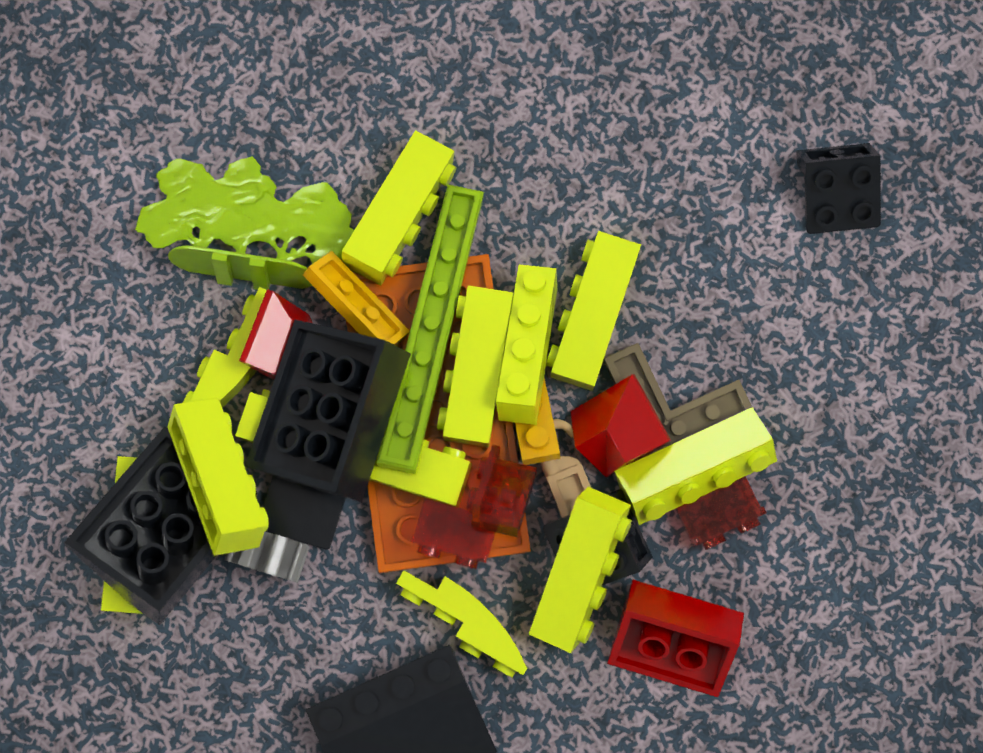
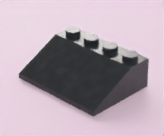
(328, 409)
(146, 533)
(405, 711)

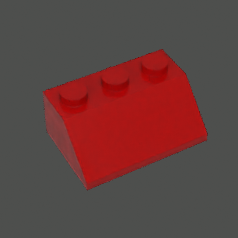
(676, 638)

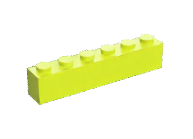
(437, 477)

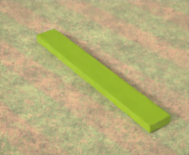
(431, 328)

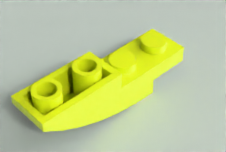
(223, 374)
(480, 627)

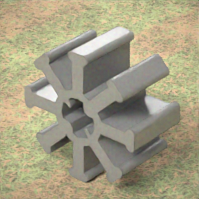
(274, 556)

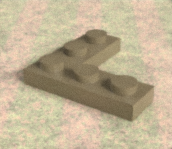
(686, 418)

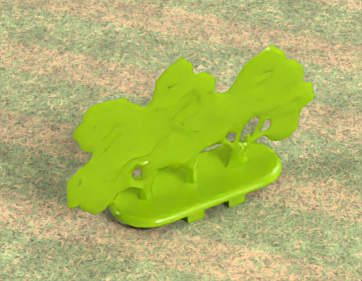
(239, 212)

